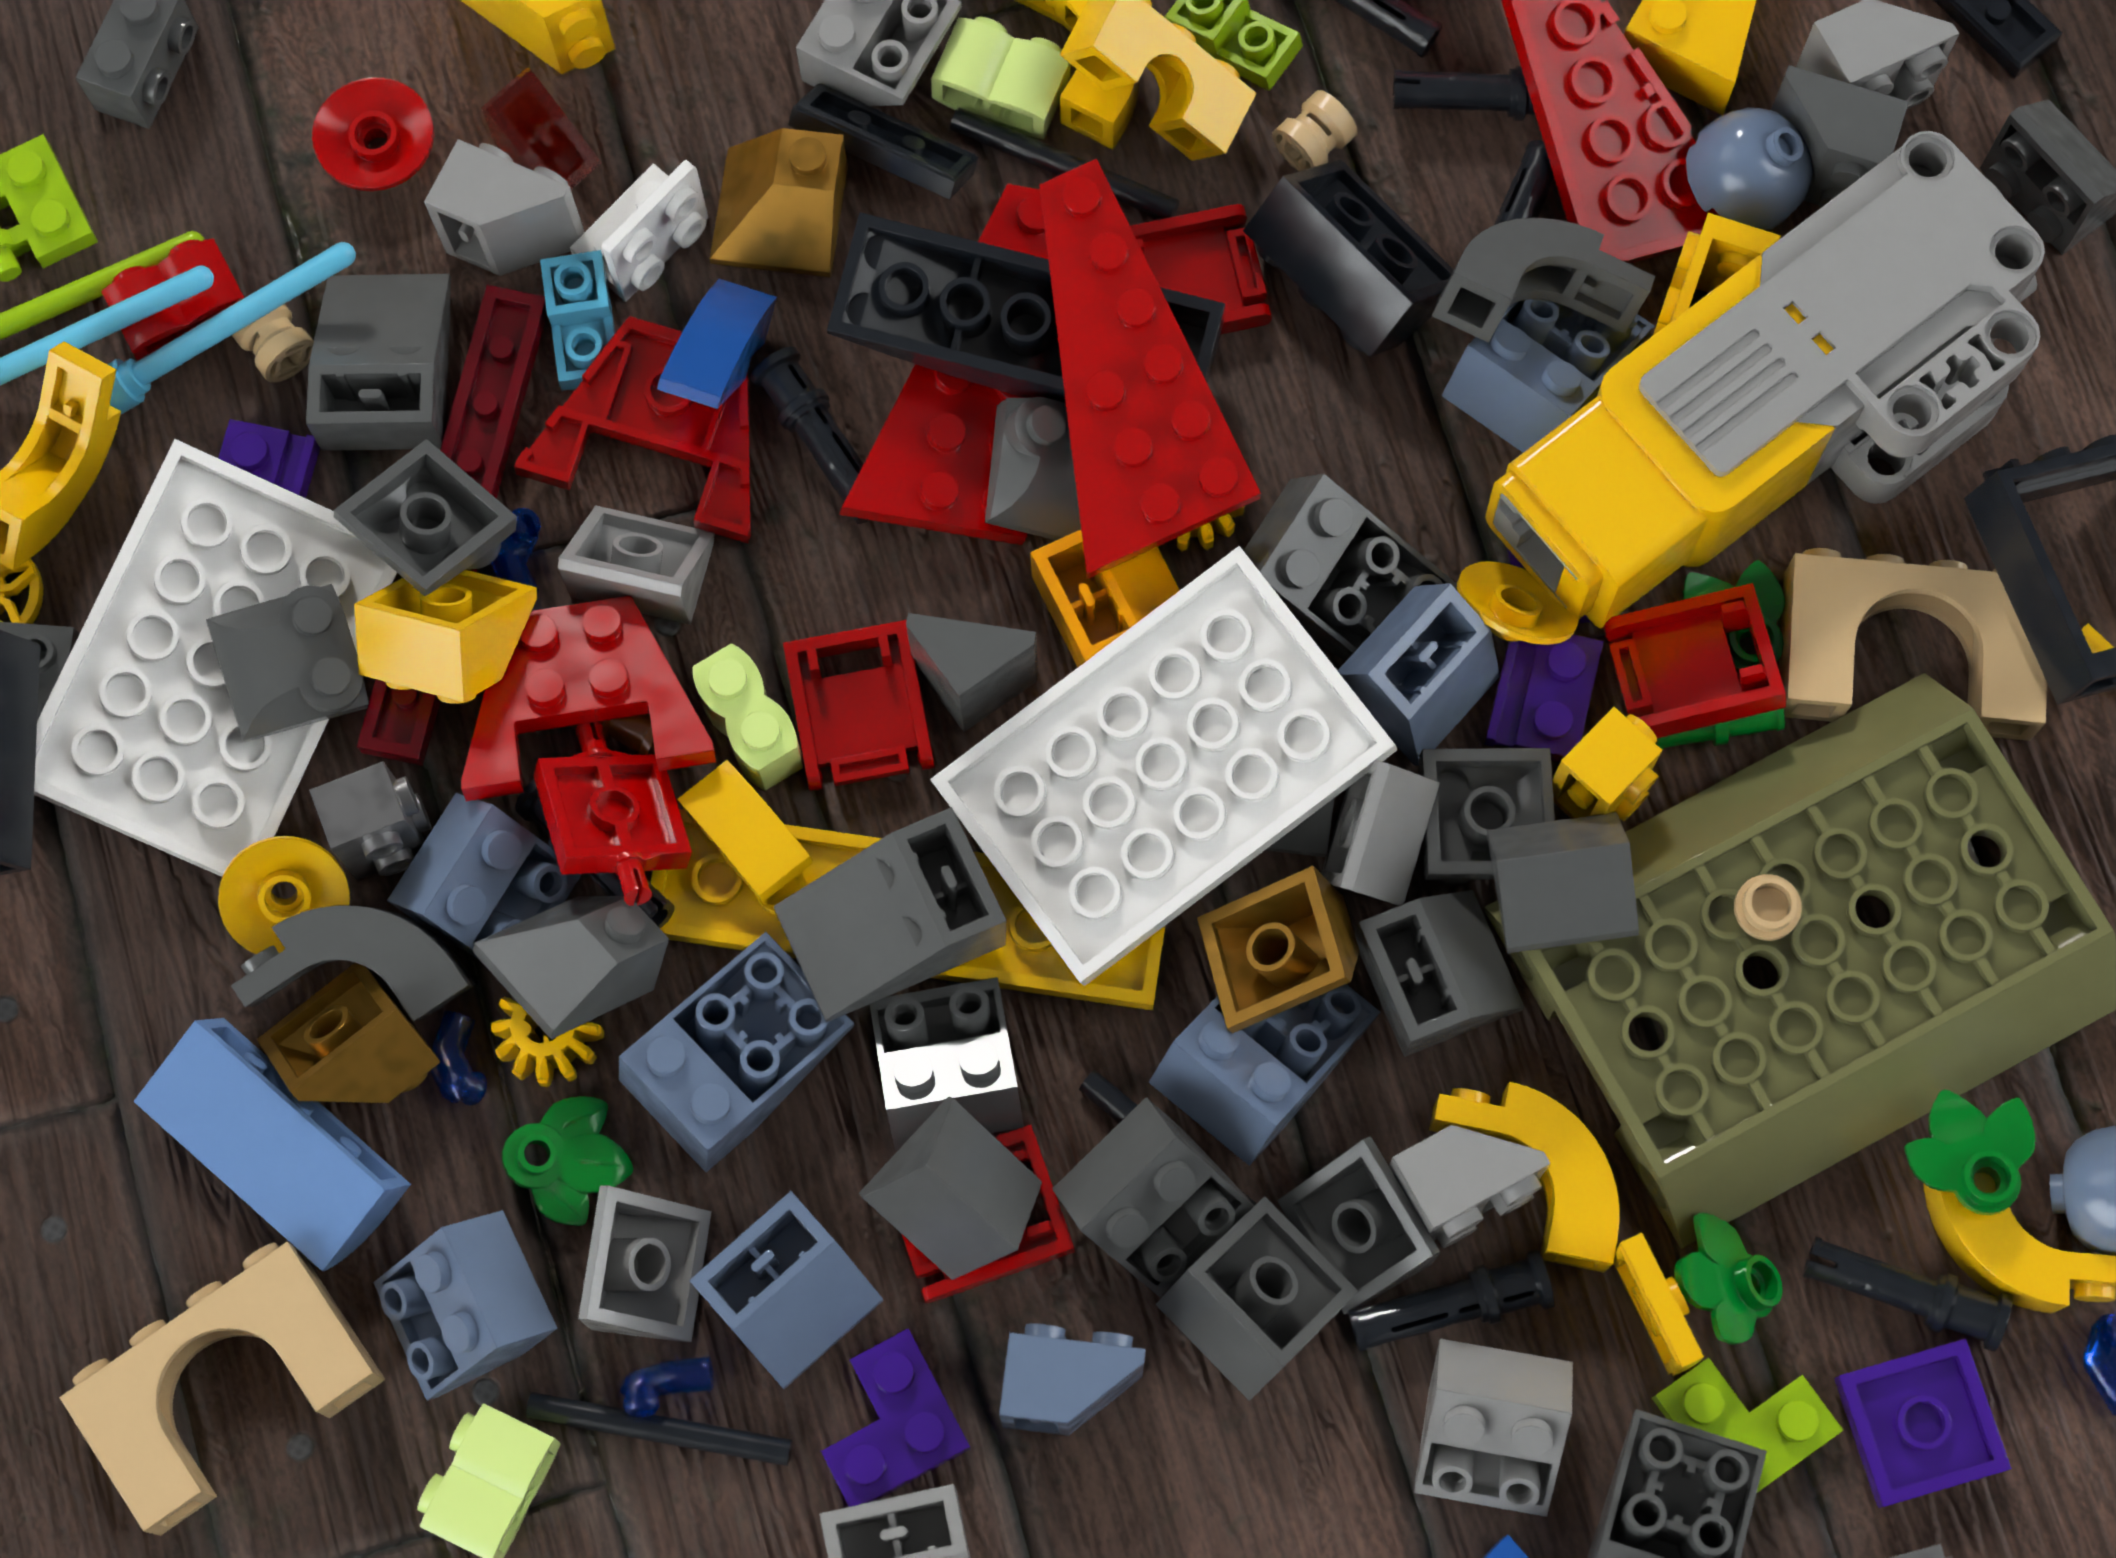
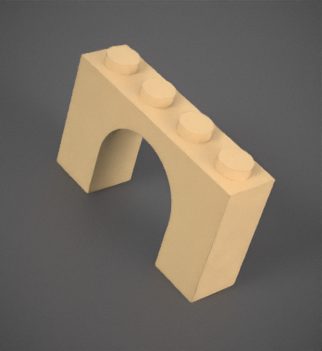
(1835, 594)
(128, 1402)

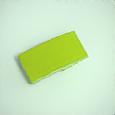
(1239, 36)

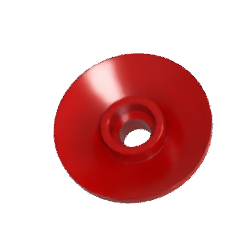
(370, 111)

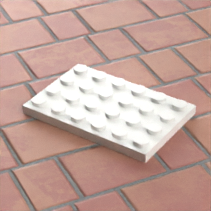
(141, 708)
(1163, 765)

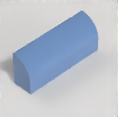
(268, 1147)

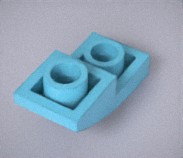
(577, 311)

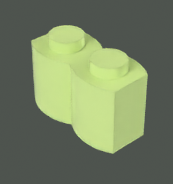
(1001, 76)
(752, 721)
(489, 1482)

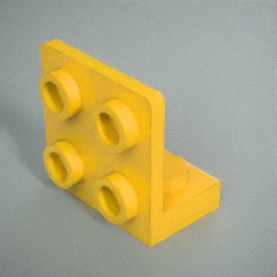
(1711, 260)

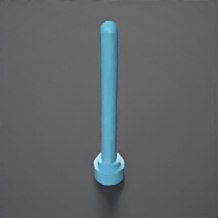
(108, 321)
(135, 377)

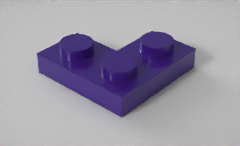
(913, 1428)

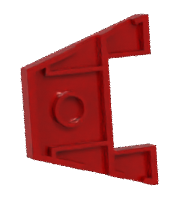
(624, 404)
(575, 670)

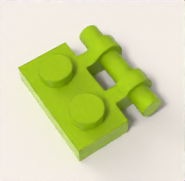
(44, 206)

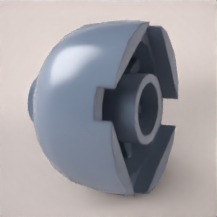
(1750, 167)
(2089, 1190)

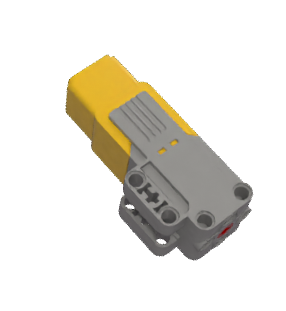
(1819, 354)

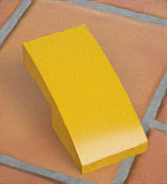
(745, 830)

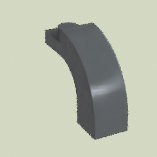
(1540, 262)
(399, 949)

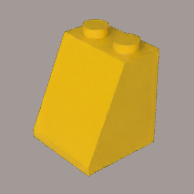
(556, 31)

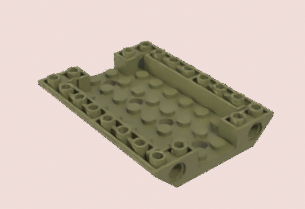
(1861, 1017)

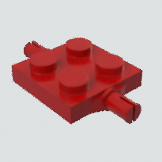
(611, 814)

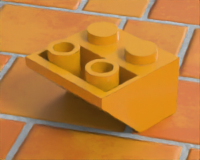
(1098, 608)

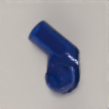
(517, 549)
(454, 1072)
(2100, 1358)
(662, 1379)

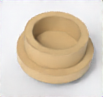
(1767, 907)

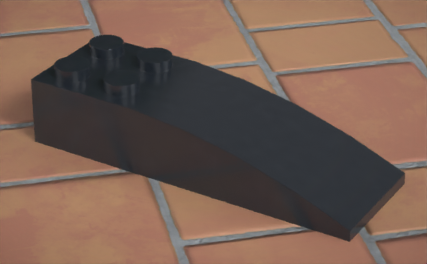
(972, 308)

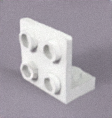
(647, 227)

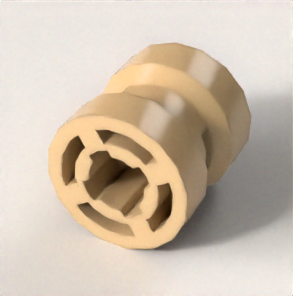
(1314, 132)
(277, 344)

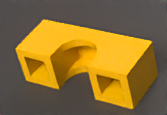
(1199, 95)

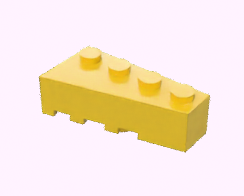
(1693, 45)

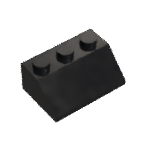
(1350, 255)

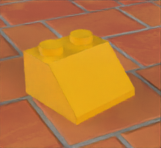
(443, 641)

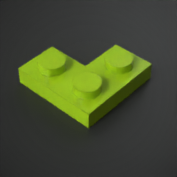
(1785, 1425)

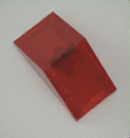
(536, 130)

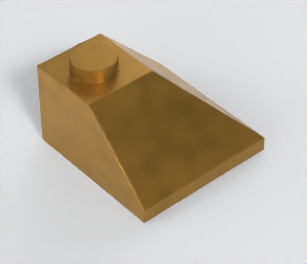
(781, 203)
(1279, 947)
(348, 1044)

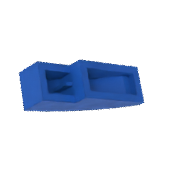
(718, 344)

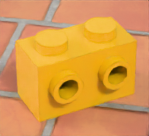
(1608, 768)

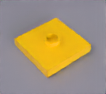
(1658, 1305)

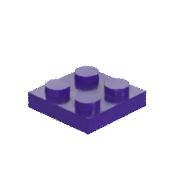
(1922, 1423)

